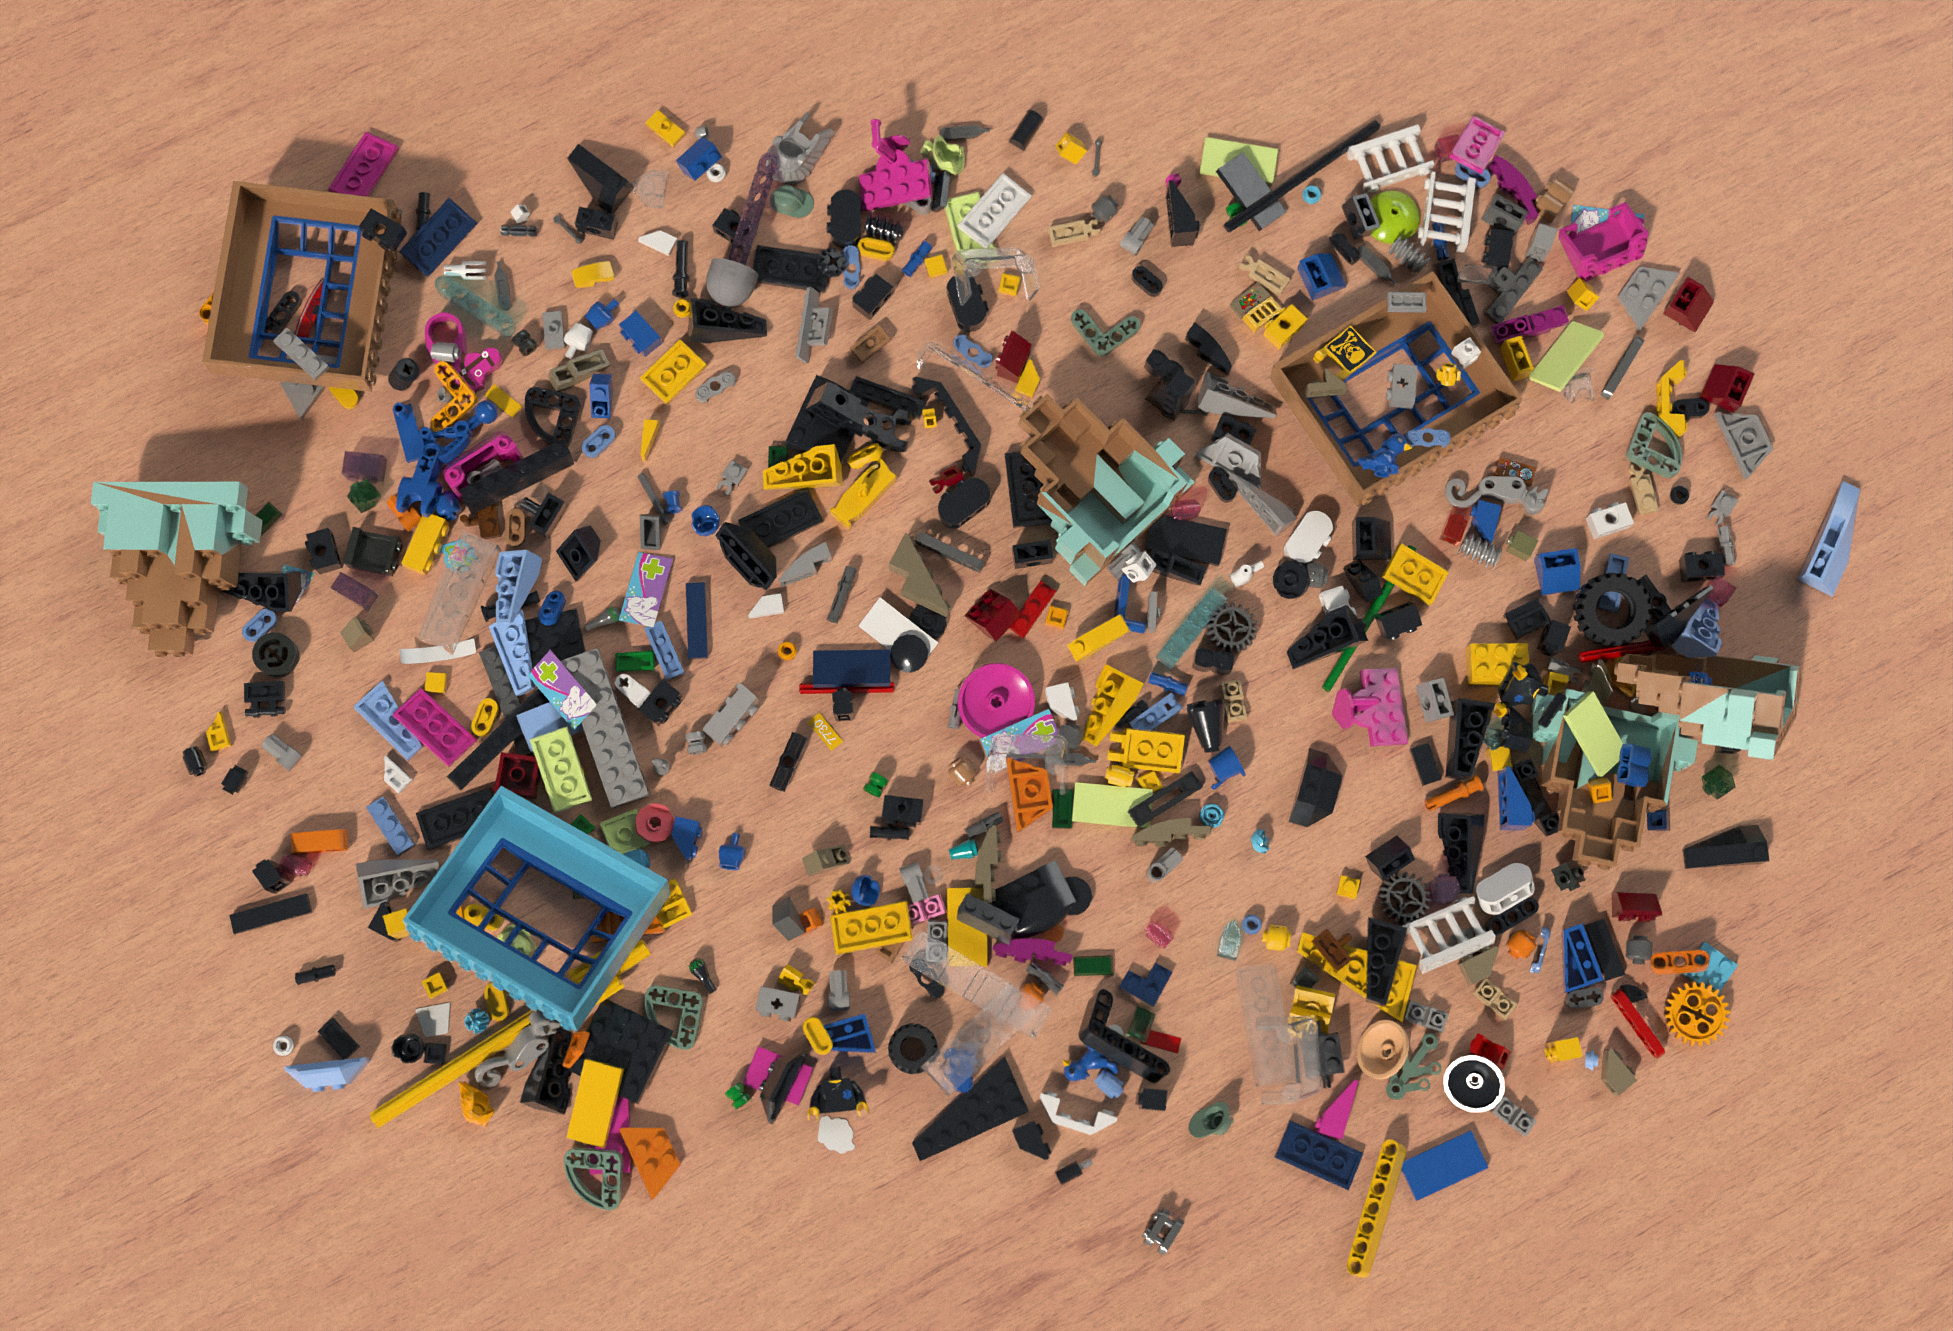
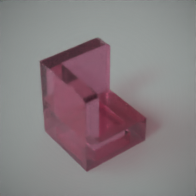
(1445, 146)
(1721, 591)

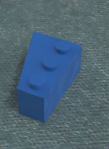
(1578, 959)
(851, 1035)

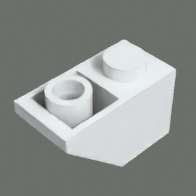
(1060, 701)

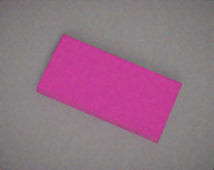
(364, 166)
(434, 727)
(615, 1140)

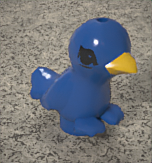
(1385, 461)
(1077, 1069)

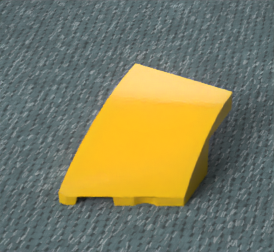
(1314, 1004)

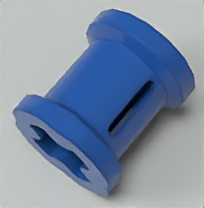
(672, 502)

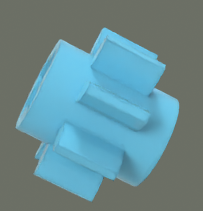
(477, 1020)

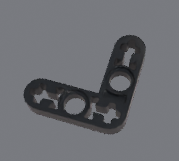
(278, 308)

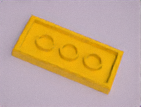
(871, 927)
(961, 936)
(595, 1103)

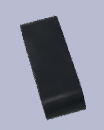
(1519, 912)

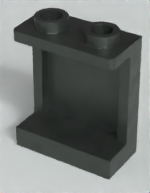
(373, 552)

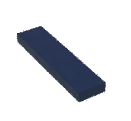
(696, 620)

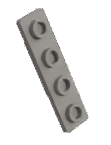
(814, 325)

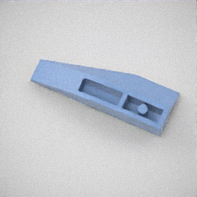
(1833, 542)

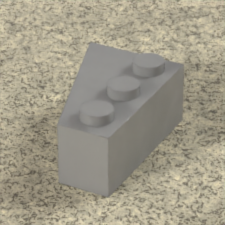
(732, 716)

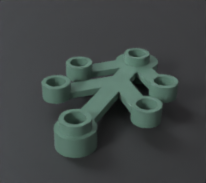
(1411, 1070)

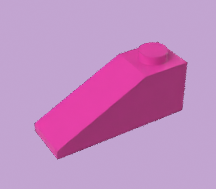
(1335, 1116)

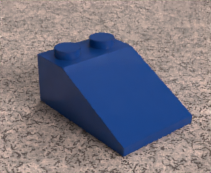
(1513, 804)

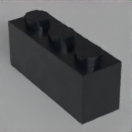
(988, 919)

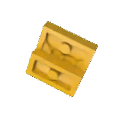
(675, 907)

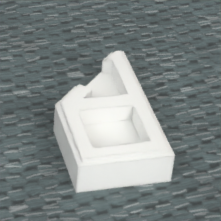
(659, 241)
(767, 606)
(395, 776)

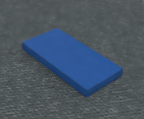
(1443, 1165)

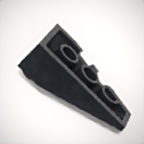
(718, 324)
(269, 589)
(1732, 848)

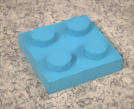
(1718, 972)

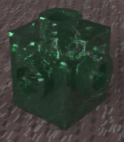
(363, 495)
(1718, 782)

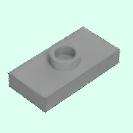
(1406, 302)
(553, 330)
(1153, 612)

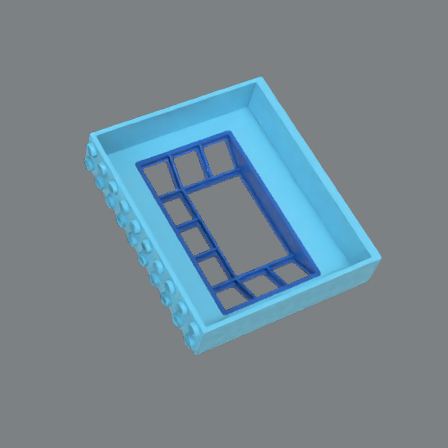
(564, 856)

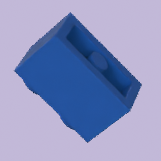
(698, 158)
(640, 334)

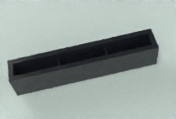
(517, 476)

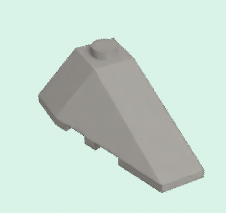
(1223, 399)

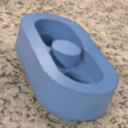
(1472, 174)
(597, 440)
(258, 623)

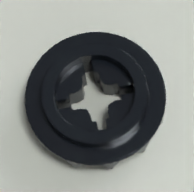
(824, 259)

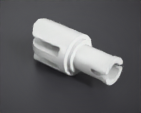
(464, 270)

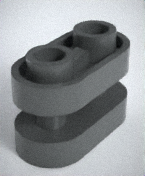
(1161, 1219)

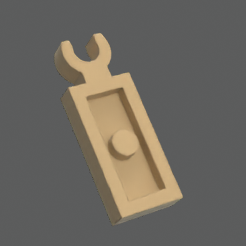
(1072, 232)
(1265, 275)
(1642, 491)

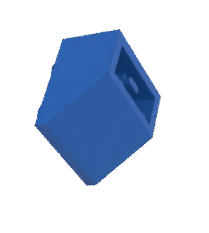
(1320, 275)
(1558, 571)

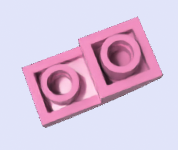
(926, 909)

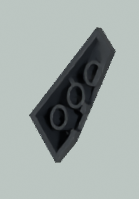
(601, 181)
(1671, 624)
(1332, 635)
(1462, 842)
(548, 1081)

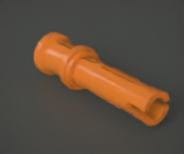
(1462, 789)

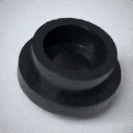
(1684, 493)

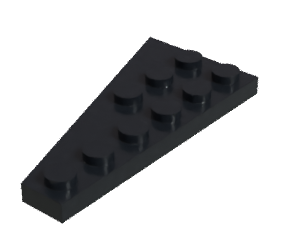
(986, 1105)

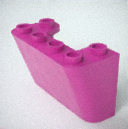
(1606, 244)

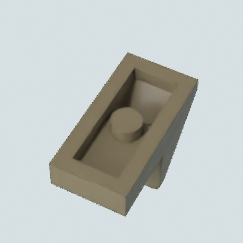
(1330, 386)

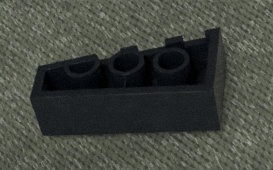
(1172, 394)
(1383, 954)

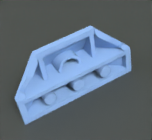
(328, 1073)

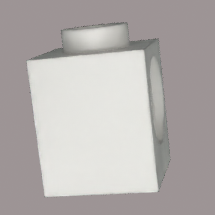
(1465, 353)

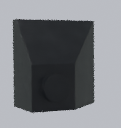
(580, 551)

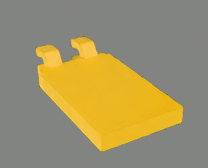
(1148, 749)

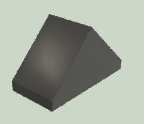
(650, 531)
(787, 919)

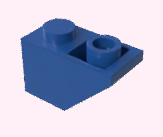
(601, 395)
(685, 835)

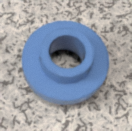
(1257, 922)

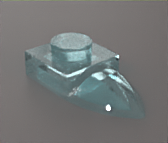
(1493, 738)
(1229, 942)

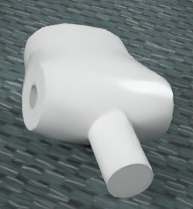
(578, 339)
(1245, 573)

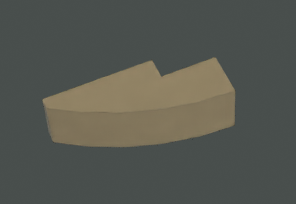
(578, 370)

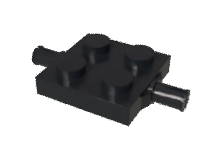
(1330, 1055)

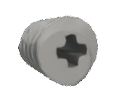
(1408, 255)
(1480, 550)

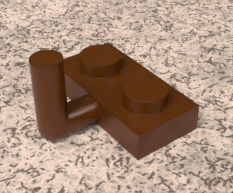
(487, 522)
(1333, 949)

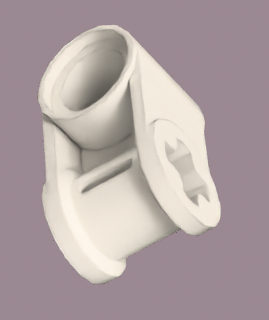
(634, 692)

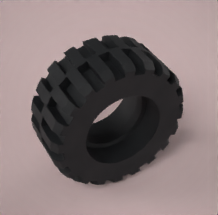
(1635, 597)

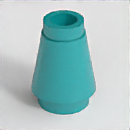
(964, 850)

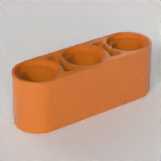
(319, 841)
(1688, 956)

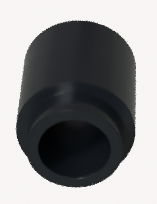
(194, 761)
(234, 779)

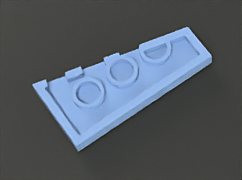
(515, 653)
(378, 710)

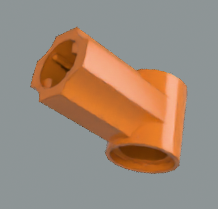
(409, 518)

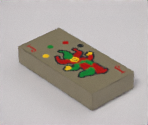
(1249, 300)

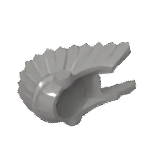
(797, 153)

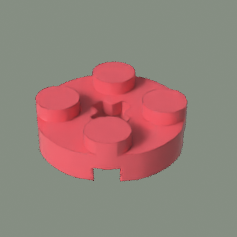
(645, 829)

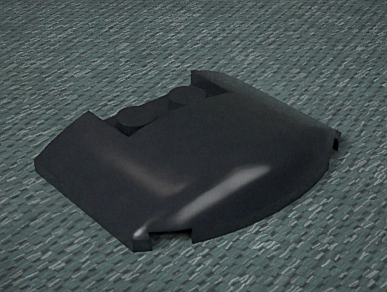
(1037, 899)

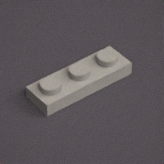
(301, 354)

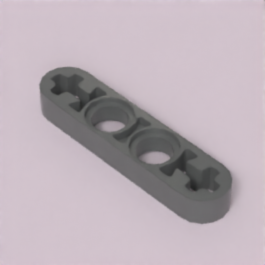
(1622, 367)
(949, 552)

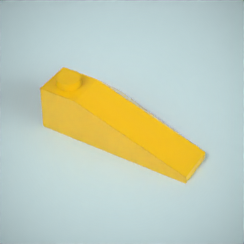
(811, 469)
(1113, 698)

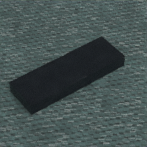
(1604, 949)

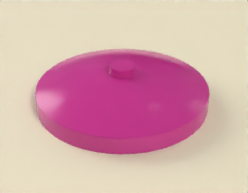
(994, 698)

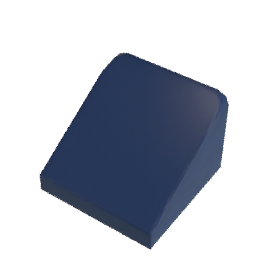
(1658, 820)

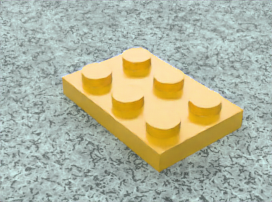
(673, 372)
(1415, 574)

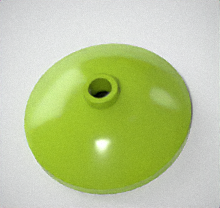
(1393, 226)

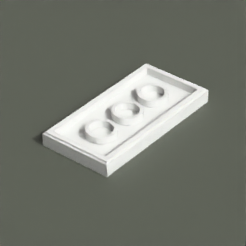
(994, 211)

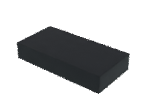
(941, 191)
(1425, 764)
(338, 1038)

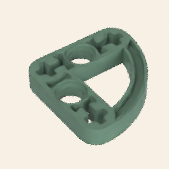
(1644, 452)
(687, 1011)
(603, 1164)

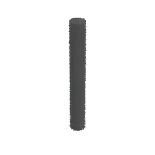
(654, 499)

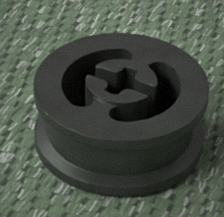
(265, 665)

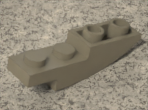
(1162, 832)
(988, 859)

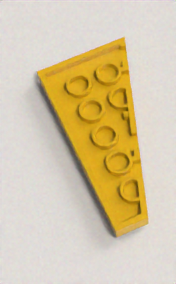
(1354, 975)

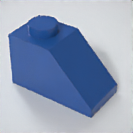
(1485, 519)

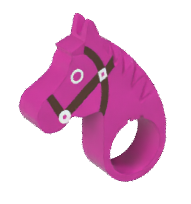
(472, 367)

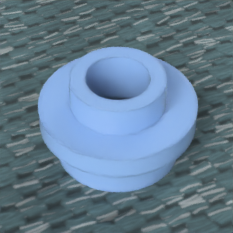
(1591, 1060)

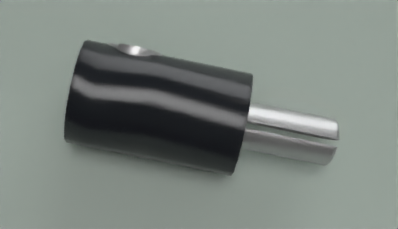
(1072, 1171)

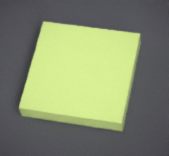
(622, 834)

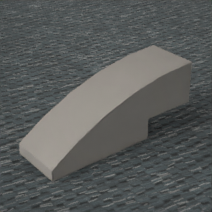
(805, 565)

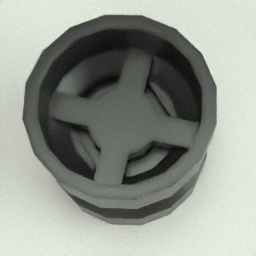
(524, 342)

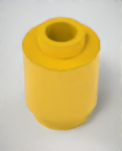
(1119, 775)

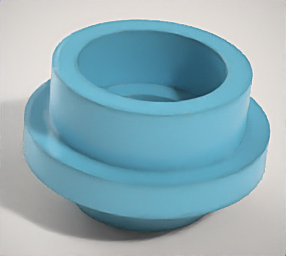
(1313, 190)

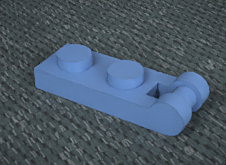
(1156, 714)

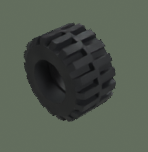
(900, 1036)

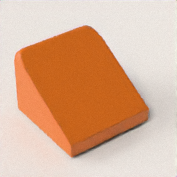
(810, 920)

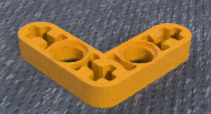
(459, 396)

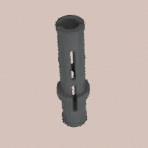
(845, 586)

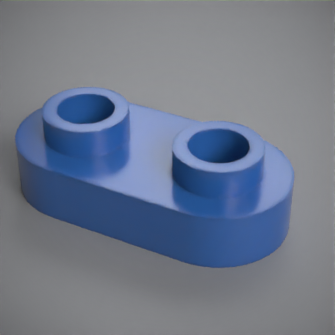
(554, 604)

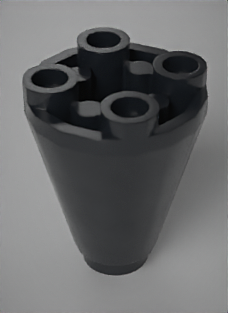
(1208, 722)

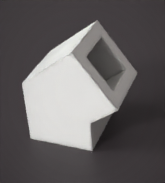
(520, 213)

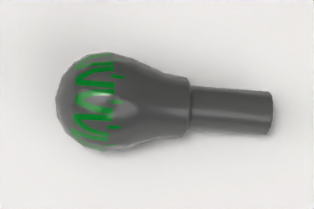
(608, 616)

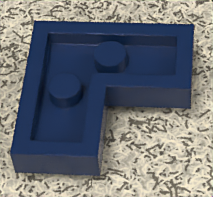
(1146, 989)

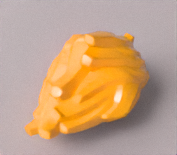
(475, 1104)

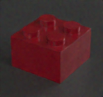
(518, 774)

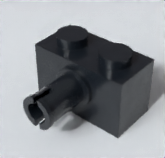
(546, 514)
(902, 810)

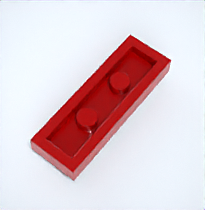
(1033, 609)

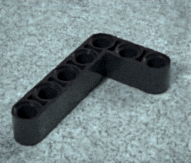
(1115, 1046)

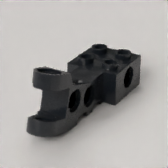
(844, 409)

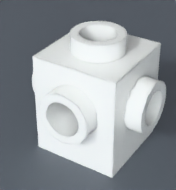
(1138, 566)

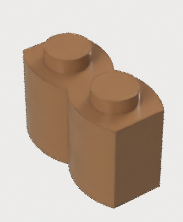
(1554, 199)

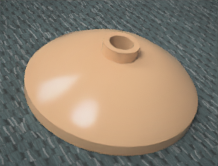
(1383, 1049)

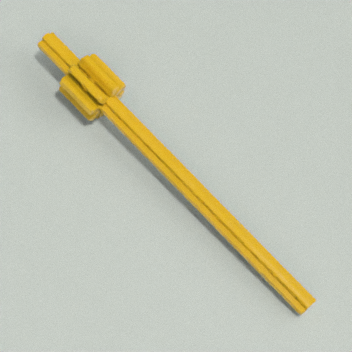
(490, 1046)

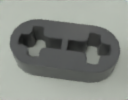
(1583, 993)

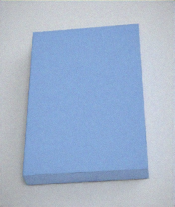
(542, 721)

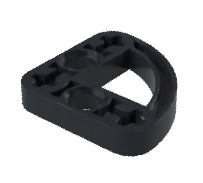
(565, 412)

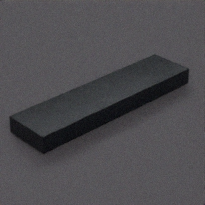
(887, 397)
(270, 914)

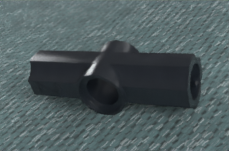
(1649, 588)
(792, 750)

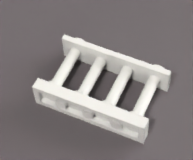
(1390, 141)
(1464, 207)
(1464, 946)

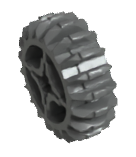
(1238, 628)
(1412, 900)

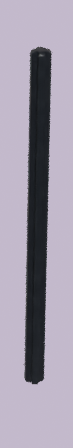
(1301, 176)

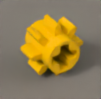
(1448, 374)
(842, 905)

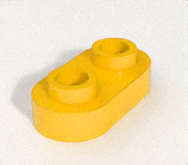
(861, 457)
(484, 717)
(481, 913)

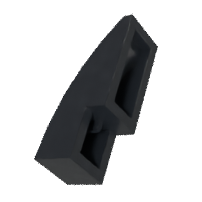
(1208, 348)
(1177, 567)

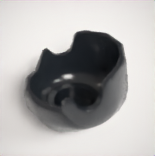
(408, 1048)

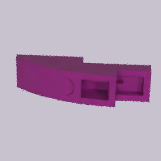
(1513, 182)
(1530, 325)
(1024, 948)

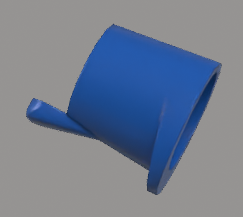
(1225, 766)

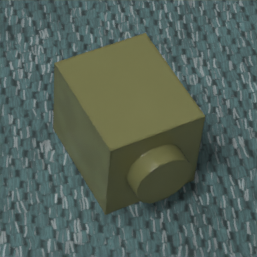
(1521, 545)

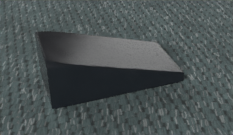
(1448, 274)

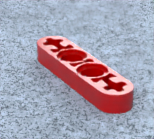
(1637, 1023)

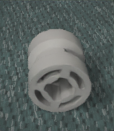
(696, 743)

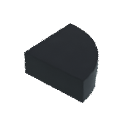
(1633, 993)

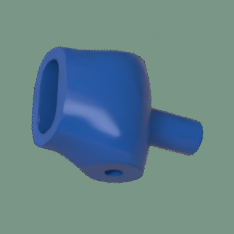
(601, 315)
(731, 854)

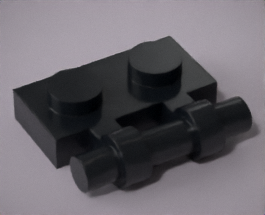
(264, 692)

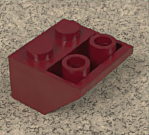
(1689, 304)
(1013, 357)
(1727, 386)
(993, 614)
(1635, 906)

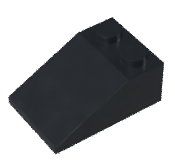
(1181, 218)

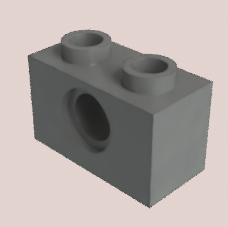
(1504, 214)

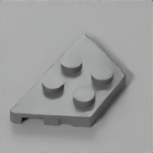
(1645, 292)
(304, 395)
(1745, 440)
(1233, 457)

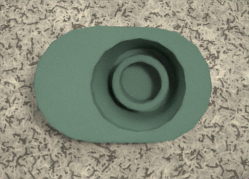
(791, 201)
(1211, 1120)

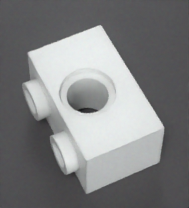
(1600, 527)

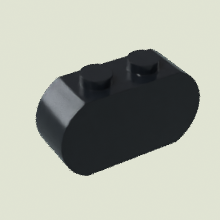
(844, 218)
(974, 312)
(963, 502)

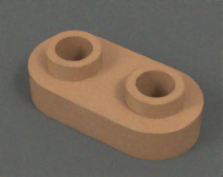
(515, 529)

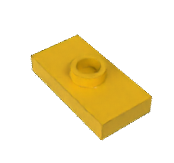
(665, 128)

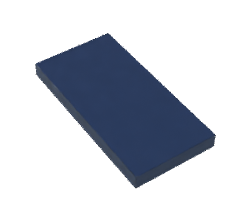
(438, 237)
(851, 668)
(1318, 1155)

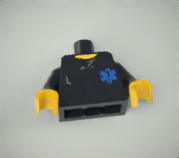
(1519, 687)
(837, 1096)

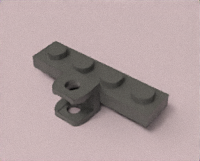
(1511, 288)

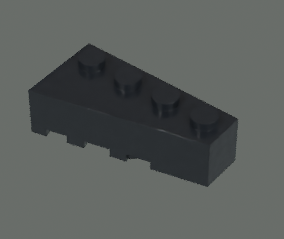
(1466, 736)

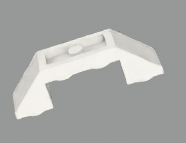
(1101, 1121)

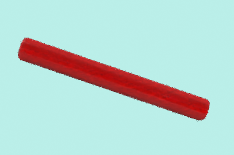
(1617, 651)
(807, 688)

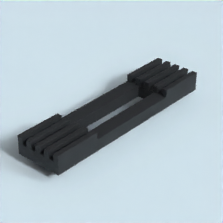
(1142, 813)

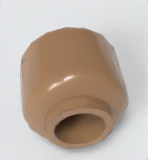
(962, 771)

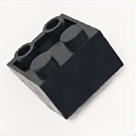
(1371, 539)

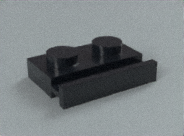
(1527, 618)

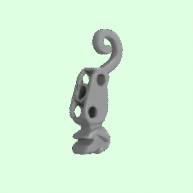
(1501, 491)
(523, 1048)

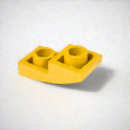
(589, 274)

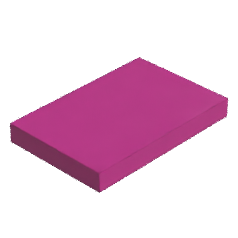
(1477, 145)
(759, 1071)

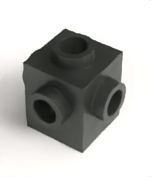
(1568, 875)

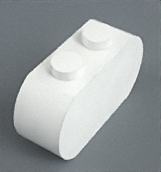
(1309, 538)
(1505, 888)

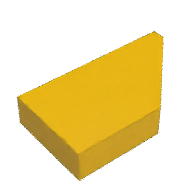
(1028, 381)
(218, 734)

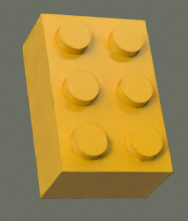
(1490, 662)

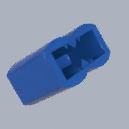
(1634, 765)

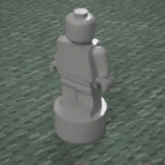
(661, 766)

